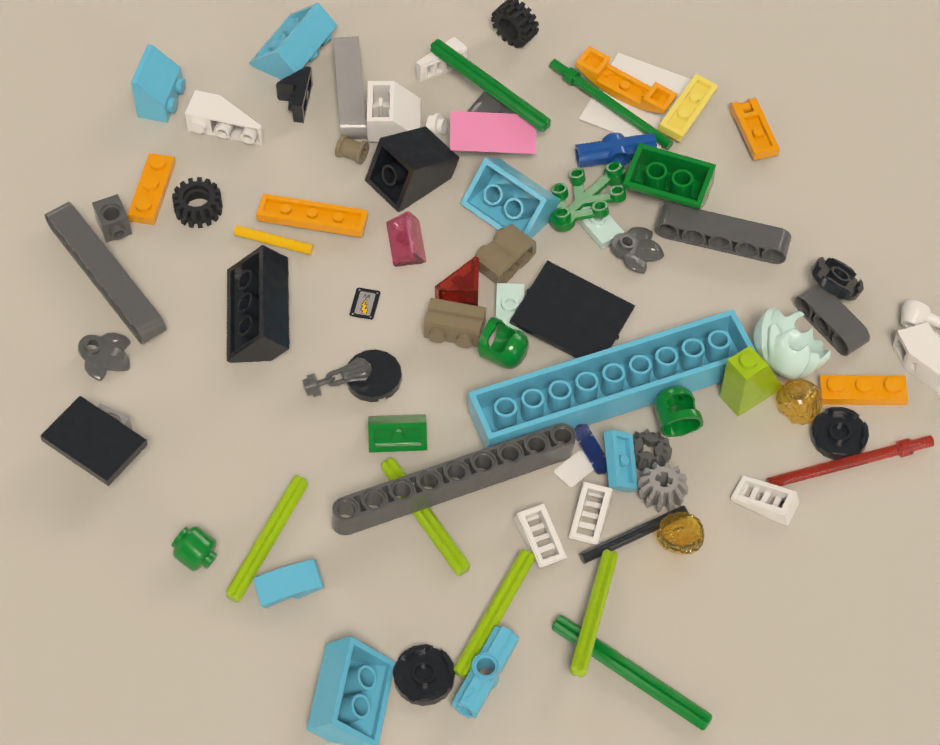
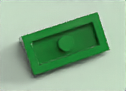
(397, 433)

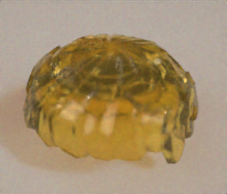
(799, 401)
(681, 533)

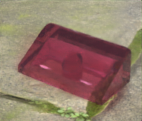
(406, 240)

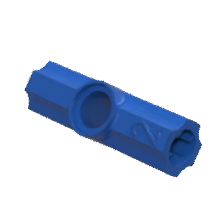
(611, 148)

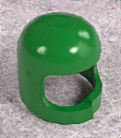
(508, 346)
(677, 412)

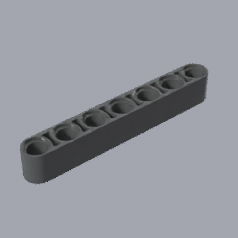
(105, 273)

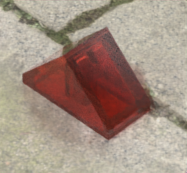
(461, 285)

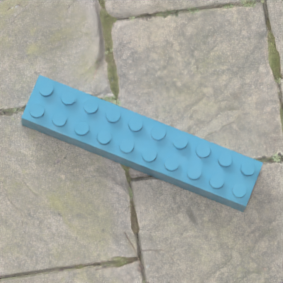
(608, 380)

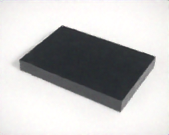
(94, 440)

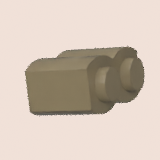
(505, 254)

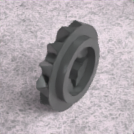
(662, 449)

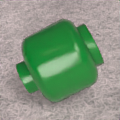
(194, 548)

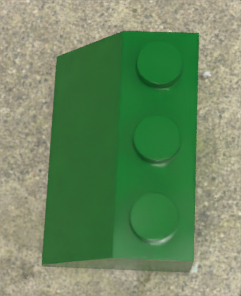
(670, 176)

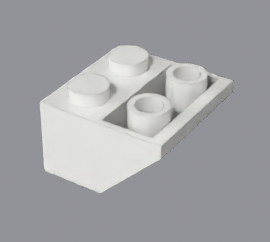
(391, 110)

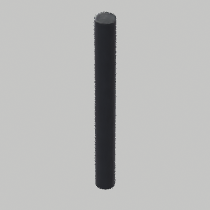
(626, 537)

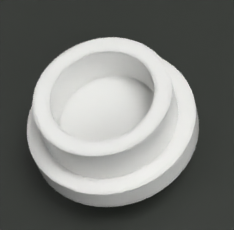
(437, 124)

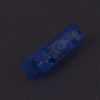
(591, 448)

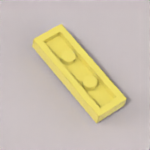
(687, 108)

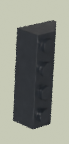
(258, 307)

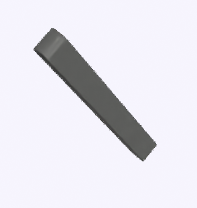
(446, 488)

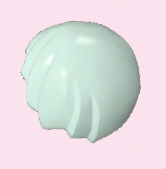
(786, 348)

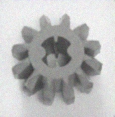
(662, 486)

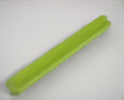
(432, 526)
(266, 539)
(495, 611)
(593, 613)

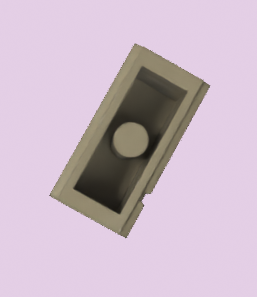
(454, 323)

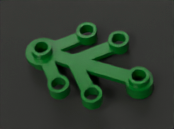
(564, 217)

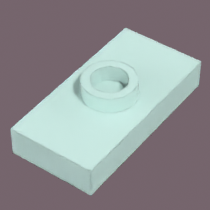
(601, 229)
(507, 301)

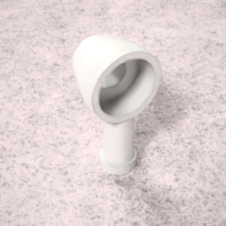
(917, 313)

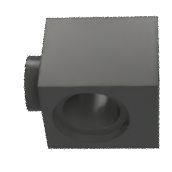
(112, 218)

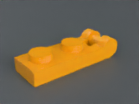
(754, 129)

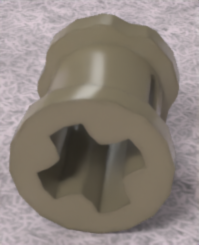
(352, 149)

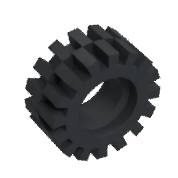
(515, 23)
(197, 190)

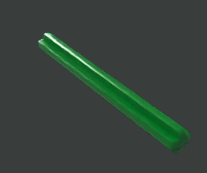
(490, 85)
(637, 675)

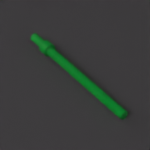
(574, 77)

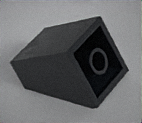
(410, 166)

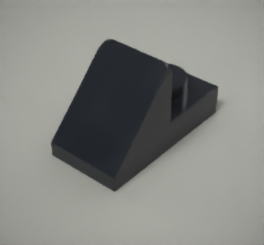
(297, 90)

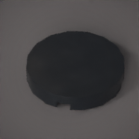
(837, 278)
(383, 380)
(839, 433)
(424, 675)

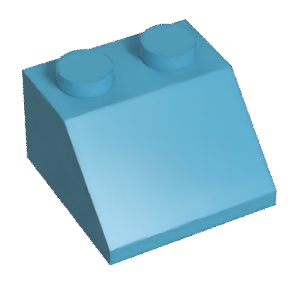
(157, 85)

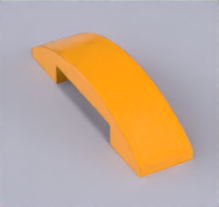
(623, 86)

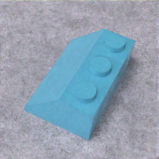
(295, 42)
(508, 197)
(351, 693)

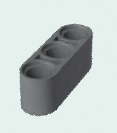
(832, 320)

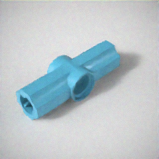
(478, 686)

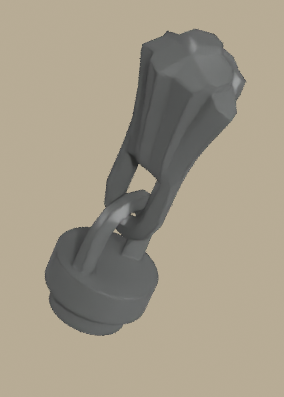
(356, 370)

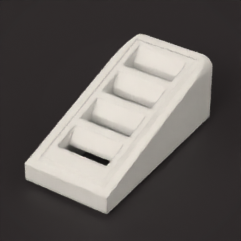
(433, 66)
(596, 491)
(762, 507)
(541, 513)

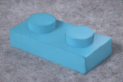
(620, 461)

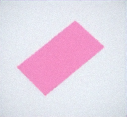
(491, 133)

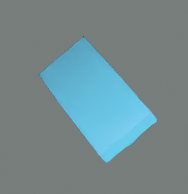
(288, 582)

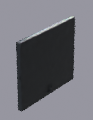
(571, 312)

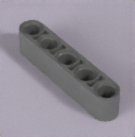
(723, 233)

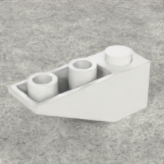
(218, 117)
(920, 353)

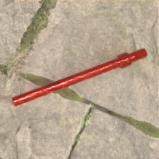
(902, 448)

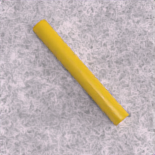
(274, 240)

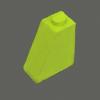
(747, 381)

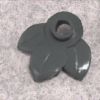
(636, 248)
(108, 355)

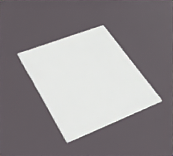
(601, 116)

